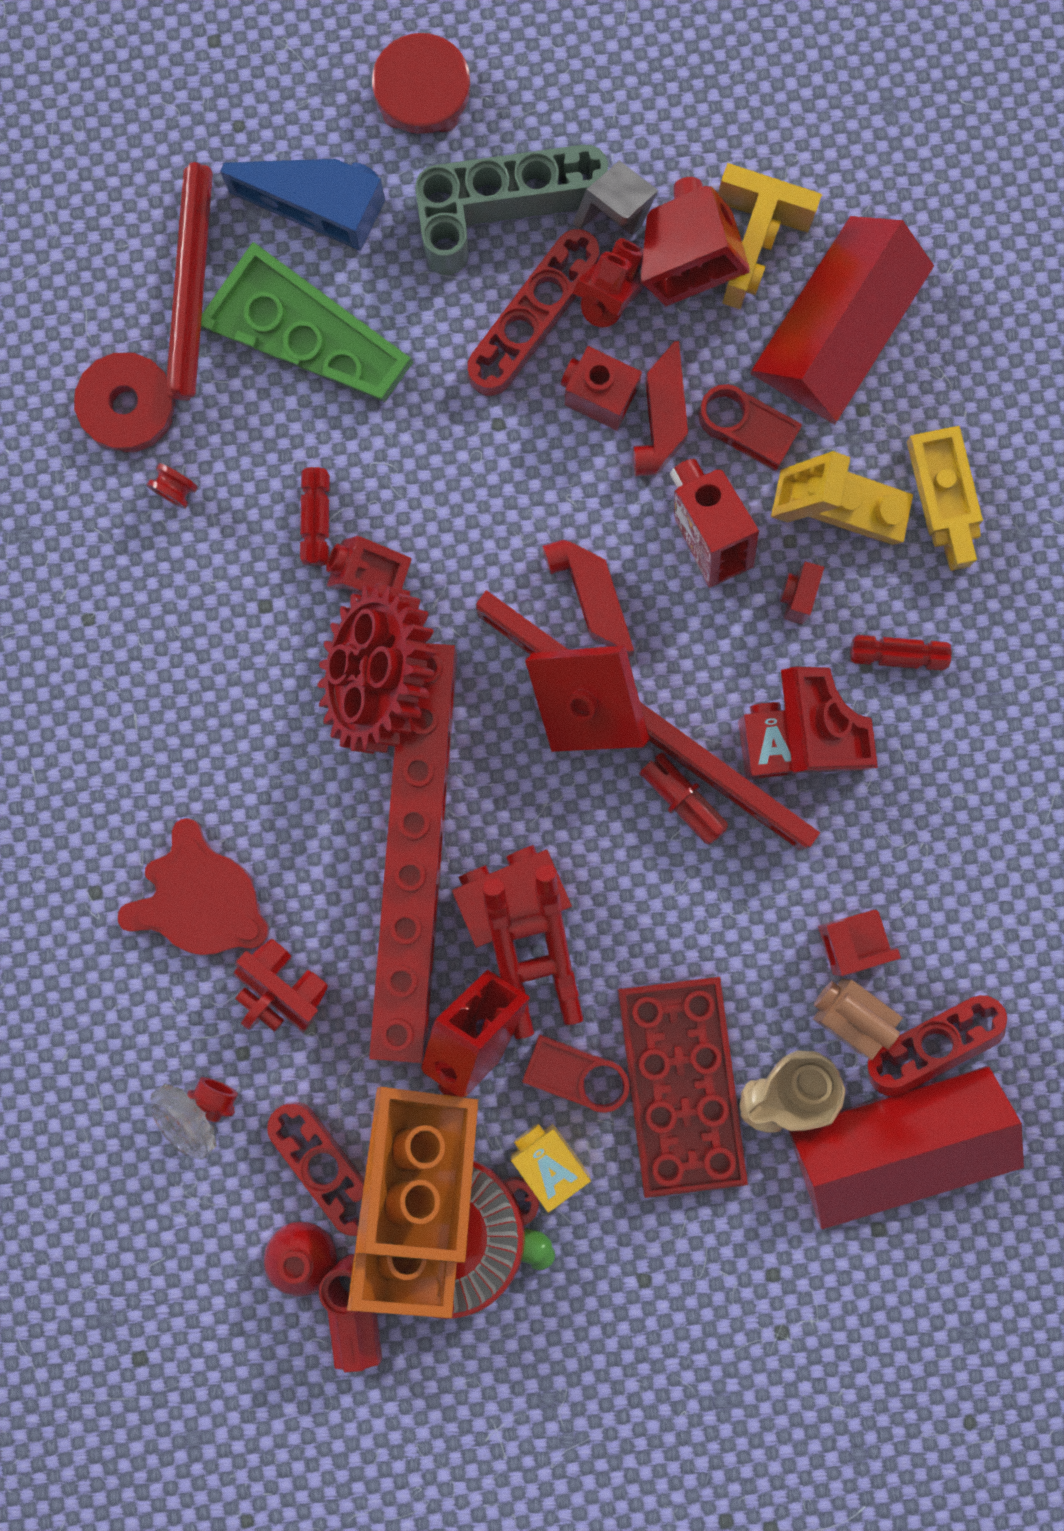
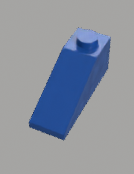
(315, 193)

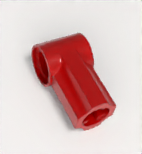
(353, 1333)

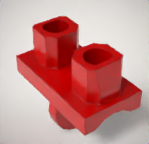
(611, 284)
(260, 975)

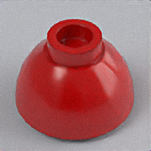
(299, 1258)

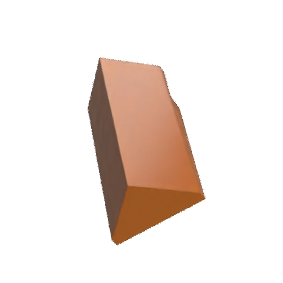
(414, 1203)

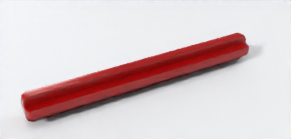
(189, 282)

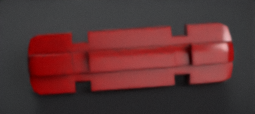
(314, 516)
(900, 652)

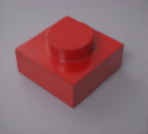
(800, 592)

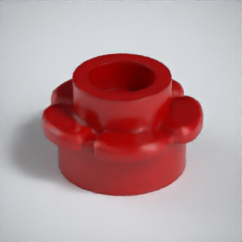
(214, 1098)

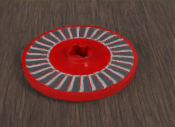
(492, 1245)

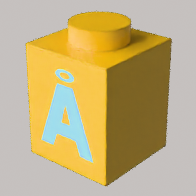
(549, 1165)

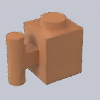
(856, 1017)

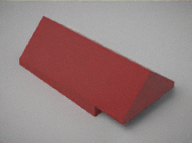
(845, 315)
(909, 1147)

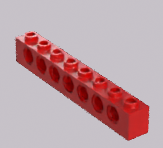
(414, 871)

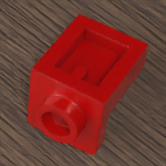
(364, 563)

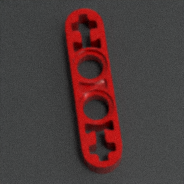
(529, 309)

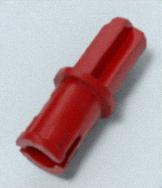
(684, 799)

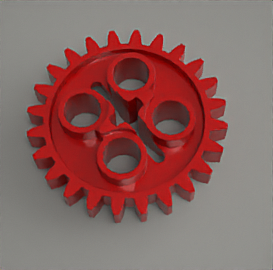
(376, 669)

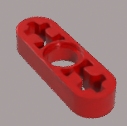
(977, 1040)
(318, 1190)

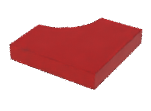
(821, 727)

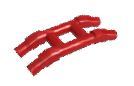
(546, 921)

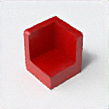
(857, 943)

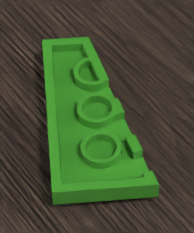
(295, 322)

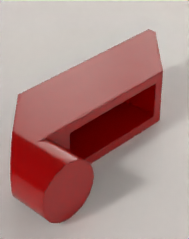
(665, 414)
(593, 590)

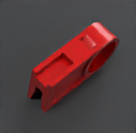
(761, 432)
(562, 1072)

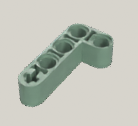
(512, 200)

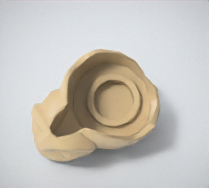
(796, 1095)

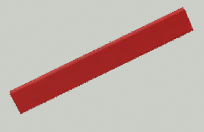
(666, 736)

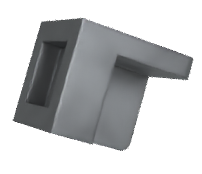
(620, 196)

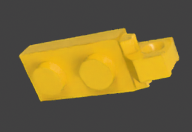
(947, 493)

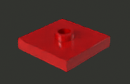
(588, 699)

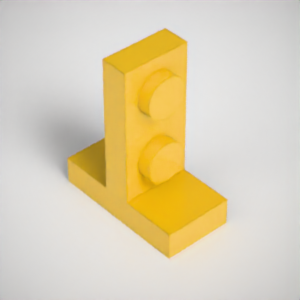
(771, 204)
(831, 494)

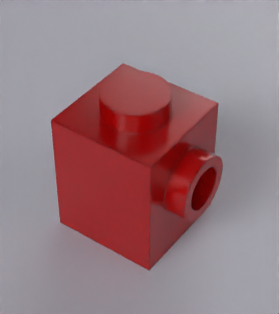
(600, 387)

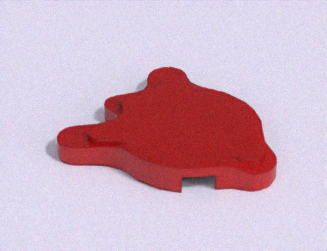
(199, 899)

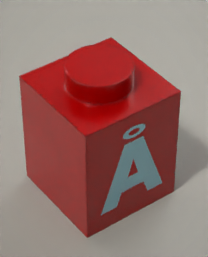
(765, 742)

